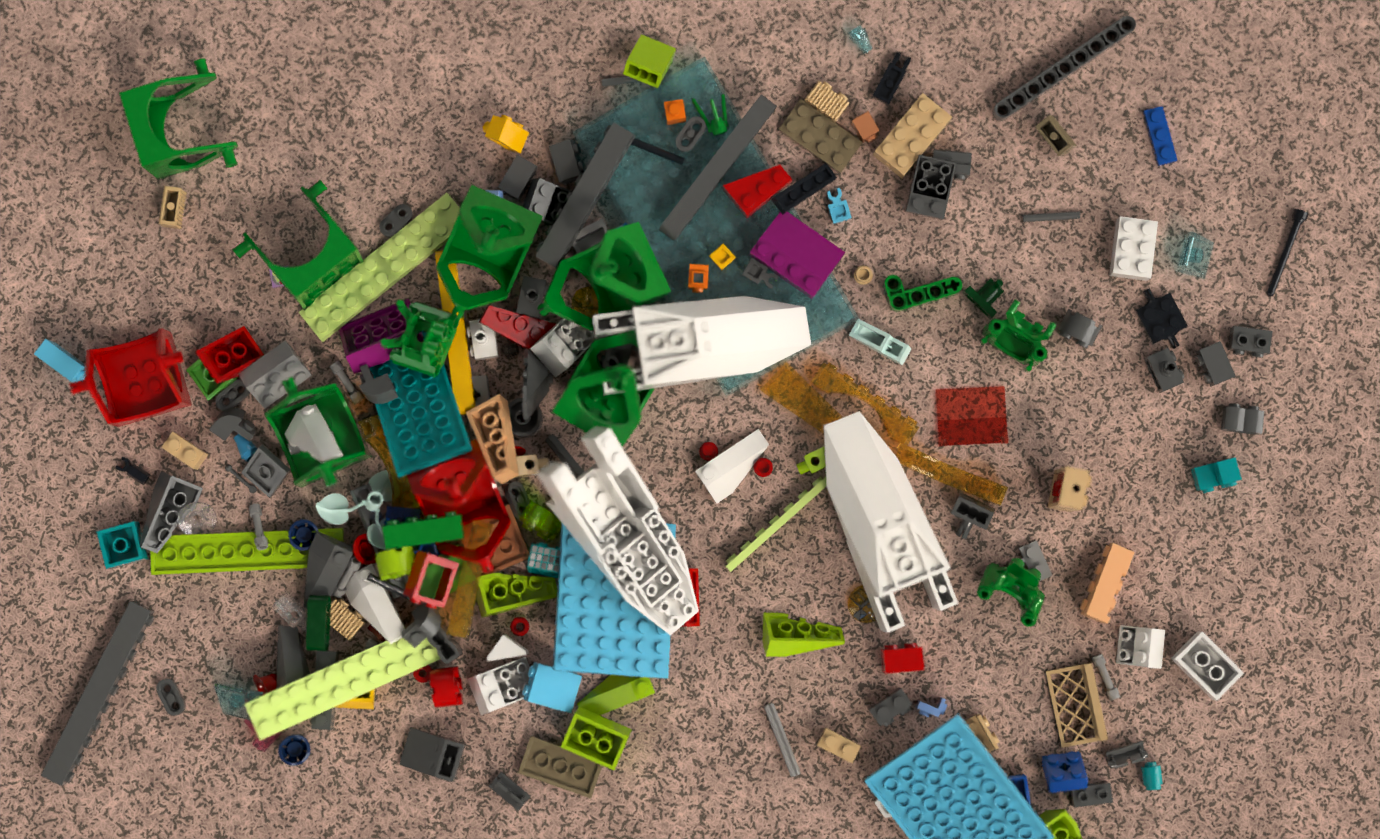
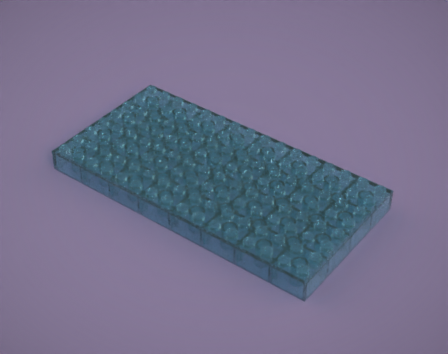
(650, 187)

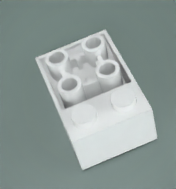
(562, 345)
(500, 685)

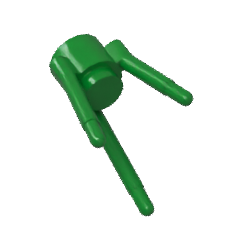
(717, 125)

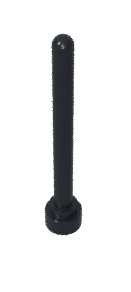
(1299, 217)

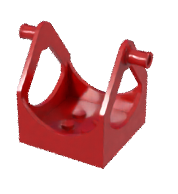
(137, 378)
(469, 489)

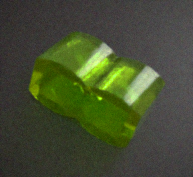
(541, 520)

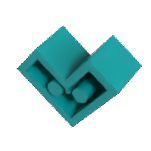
(1215, 474)

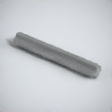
(782, 739)

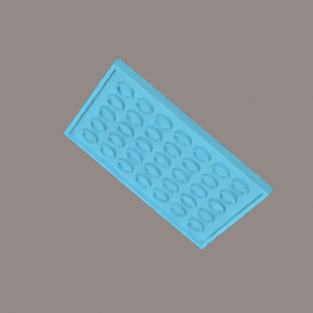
(598, 627)
(954, 790)

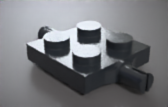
(1161, 318)

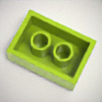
(596, 738)

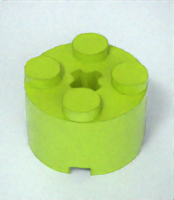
(395, 562)

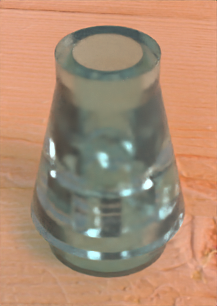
(860, 39)

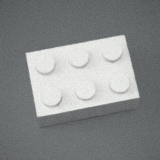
(1133, 248)
(1207, 665)

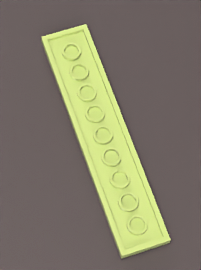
(382, 268)
(337, 684)

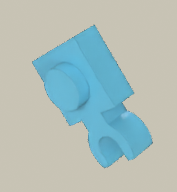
(839, 209)

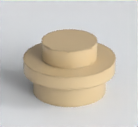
(863, 275)

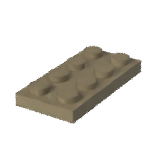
(820, 136)
(559, 767)

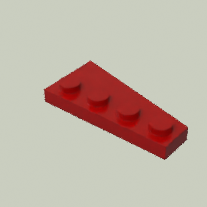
(514, 326)

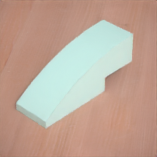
(880, 341)

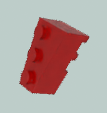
(757, 189)

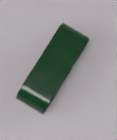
(318, 623)

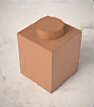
(865, 127)

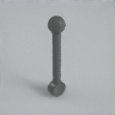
(252, 489)

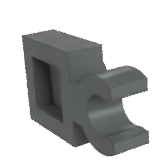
(757, 272)

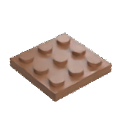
(511, 548)

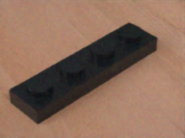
(804, 188)

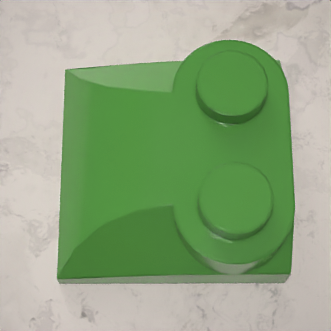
(205, 381)

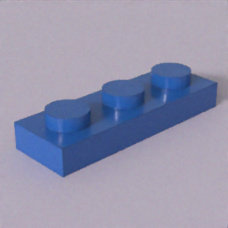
(1160, 136)

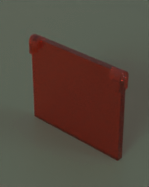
(971, 416)

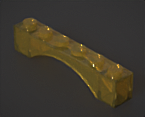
(898, 427)
(950, 475)
(401, 490)
(468, 584)

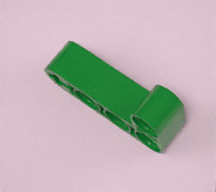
(924, 292)

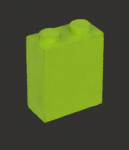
(649, 61)

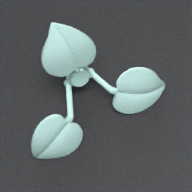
(335, 507)

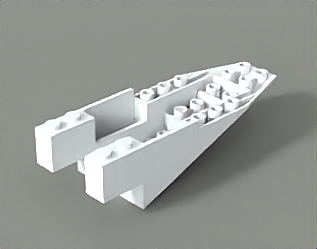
(707, 338)
(882, 520)
(623, 531)

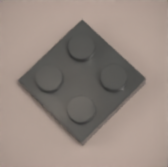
(266, 471)

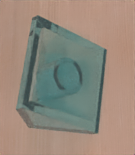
(1195, 255)
(233, 699)

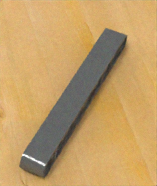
(1069, 61)
(717, 167)

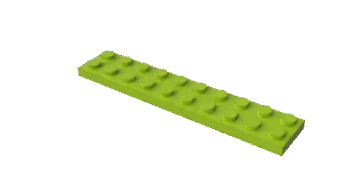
(231, 553)

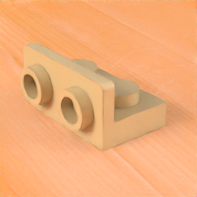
(979, 727)

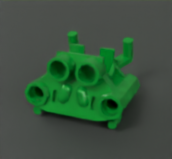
(1018, 337)
(424, 356)
(1018, 583)

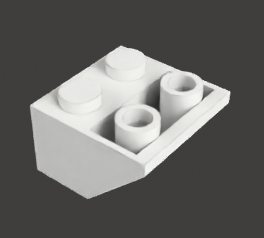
(1140, 646)

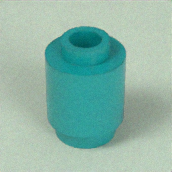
(1152, 776)

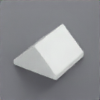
(506, 648)

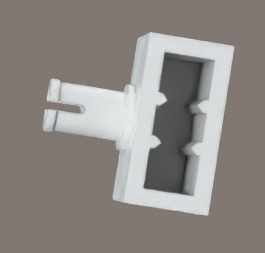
(483, 341)

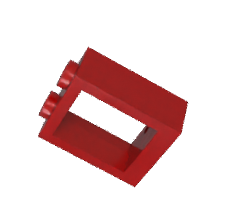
(417, 574)

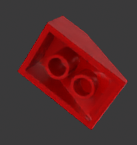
(229, 355)

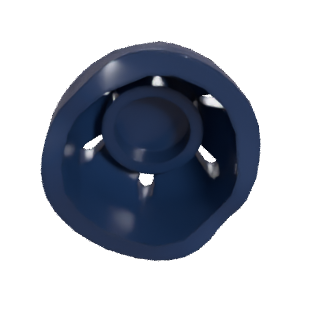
(303, 534)
(294, 749)

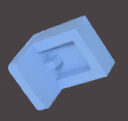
(926, 709)

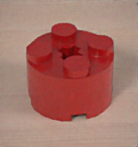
(446, 687)

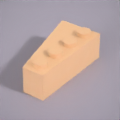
(495, 436)
(1107, 583)

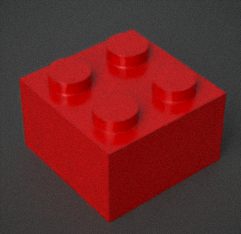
(902, 659)

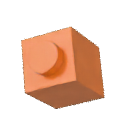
(675, 112)

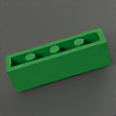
(423, 531)

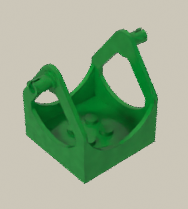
(147, 119)
(491, 237)
(620, 272)
(319, 274)
(583, 397)
(339, 419)

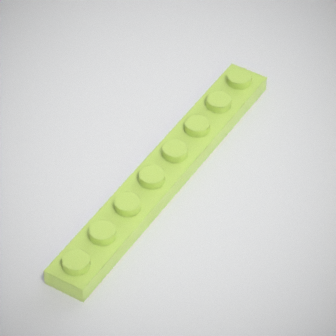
(776, 523)

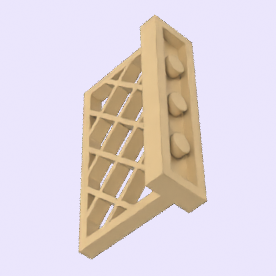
(1093, 701)

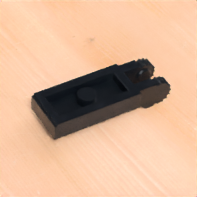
(891, 80)

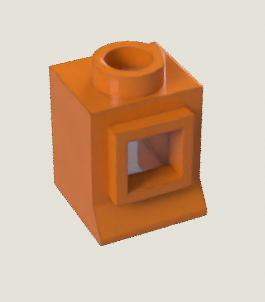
(698, 278)

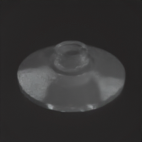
(201, 525)

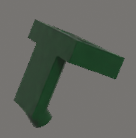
(985, 296)

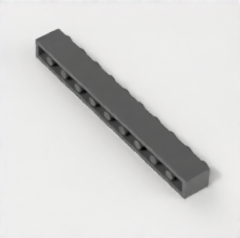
(98, 693)

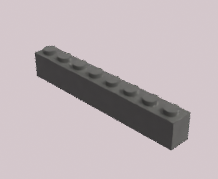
(585, 195)

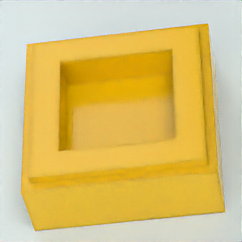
(722, 256)

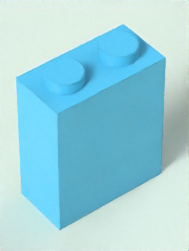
(61, 360)
(551, 687)

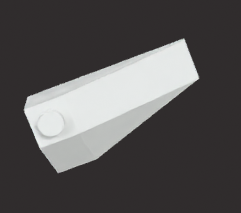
(312, 434)
(729, 468)
(374, 604)

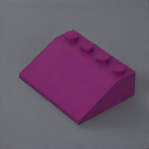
(797, 254)
(363, 336)

